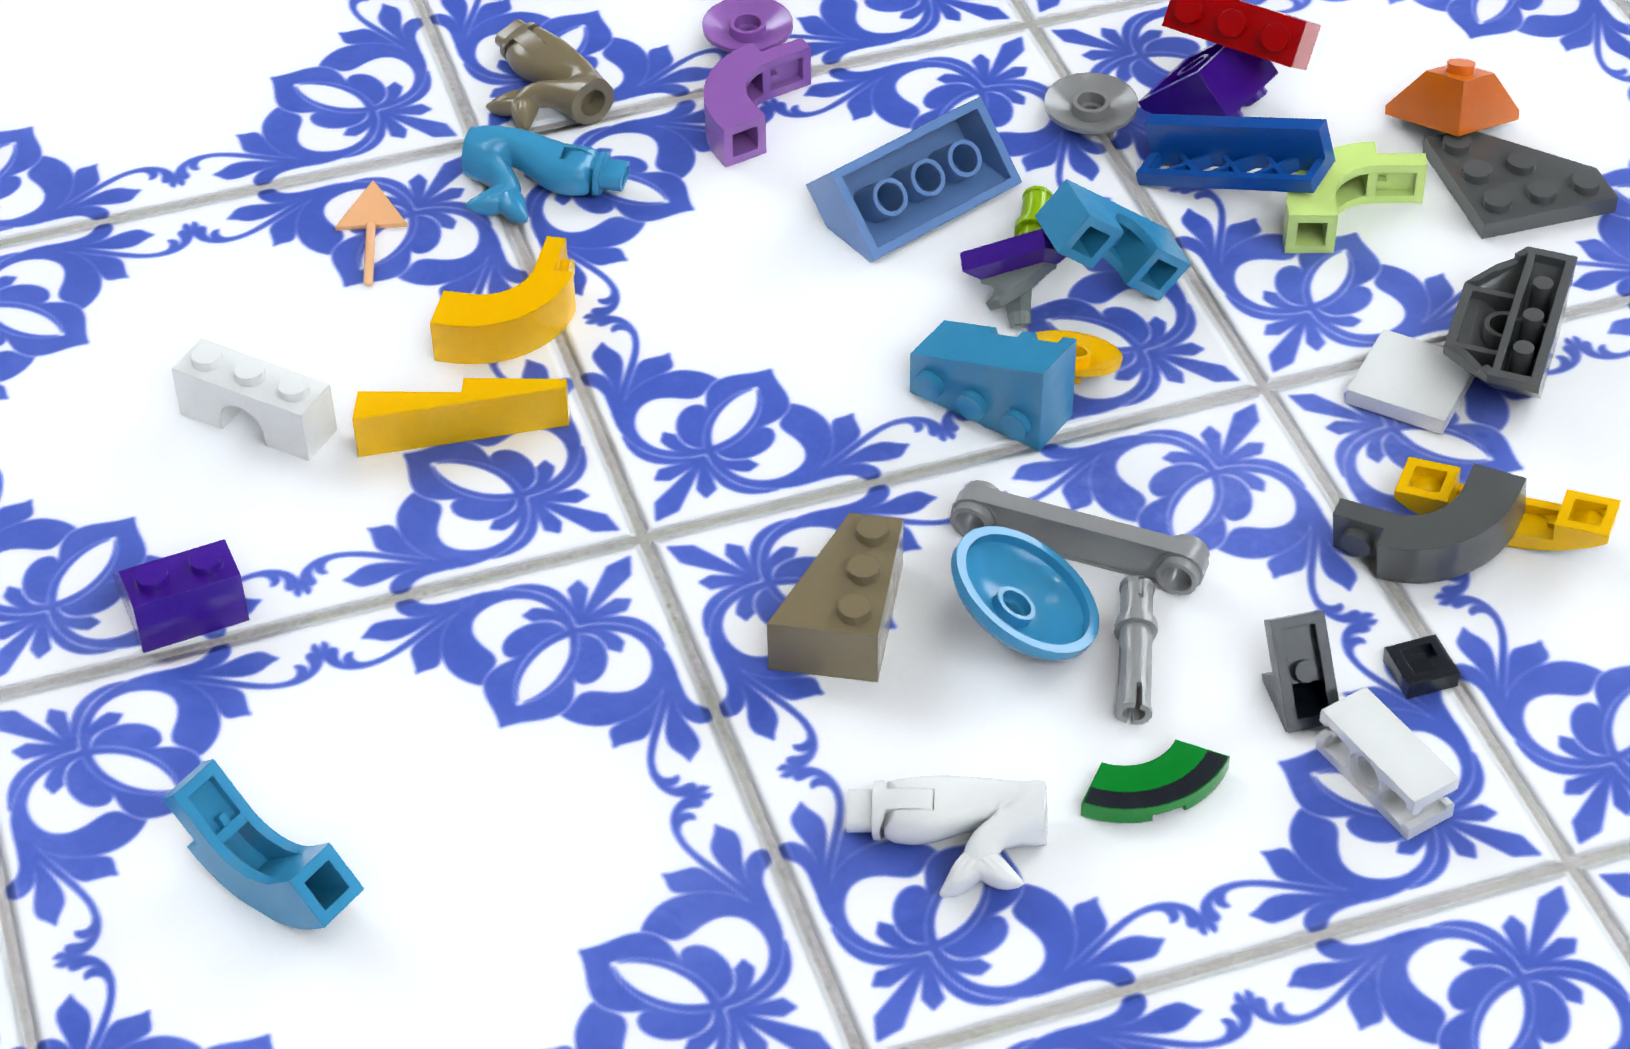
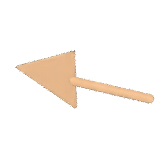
(371, 212)

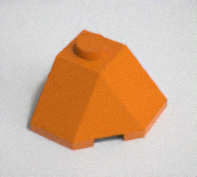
(1455, 99)

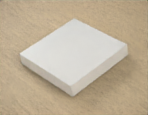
(1409, 382)

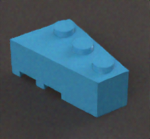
(997, 379)

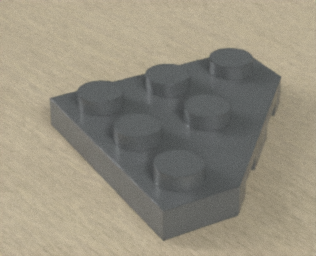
(1514, 186)

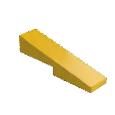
(481, 410)

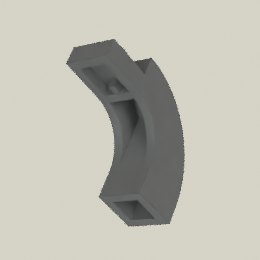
(1439, 542)

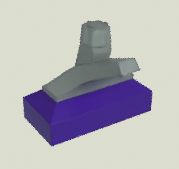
(1013, 271)

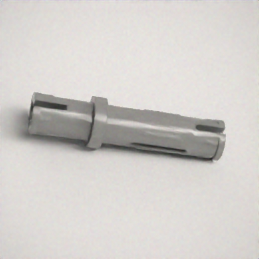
(1135, 631)

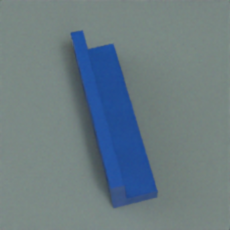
(1236, 147)

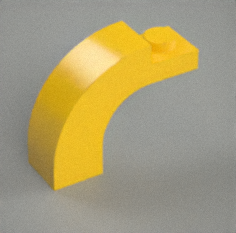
(509, 322)

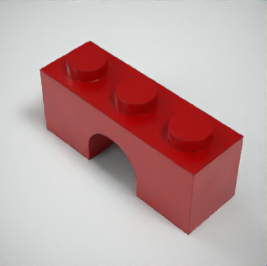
(1246, 29)

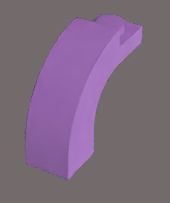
(741, 83)

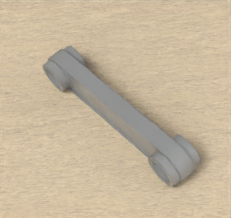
(1169, 560)

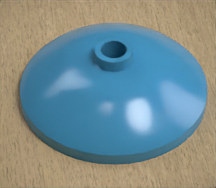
(1024, 593)

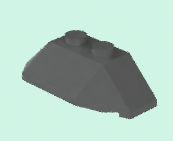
(1512, 320)

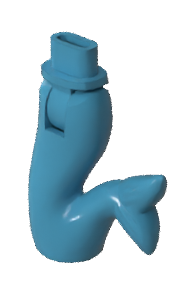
(554, 165)

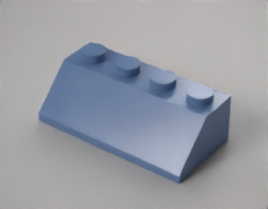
(916, 181)

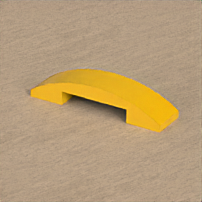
(1575, 524)

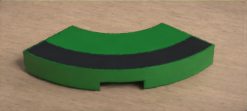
(1168, 782)

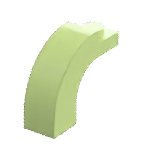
(1354, 179)

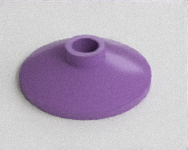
(747, 21)

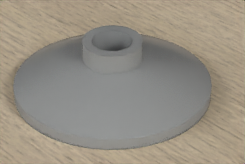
(1091, 103)

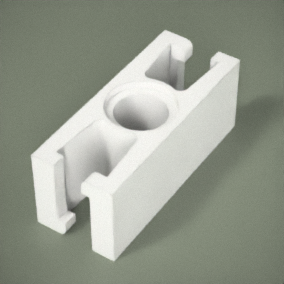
(1387, 763)

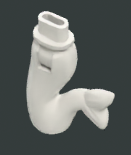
(945, 806)

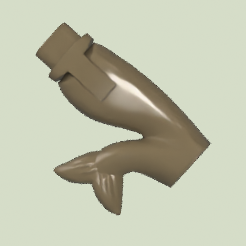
(558, 78)

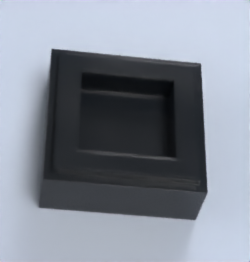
(1421, 666)

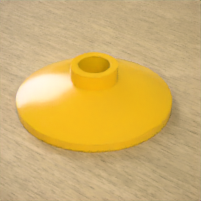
(1093, 355)

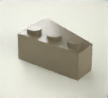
(842, 604)

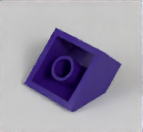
(1211, 84)
(183, 595)

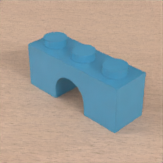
(1096, 228)

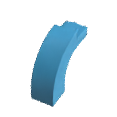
(256, 864)

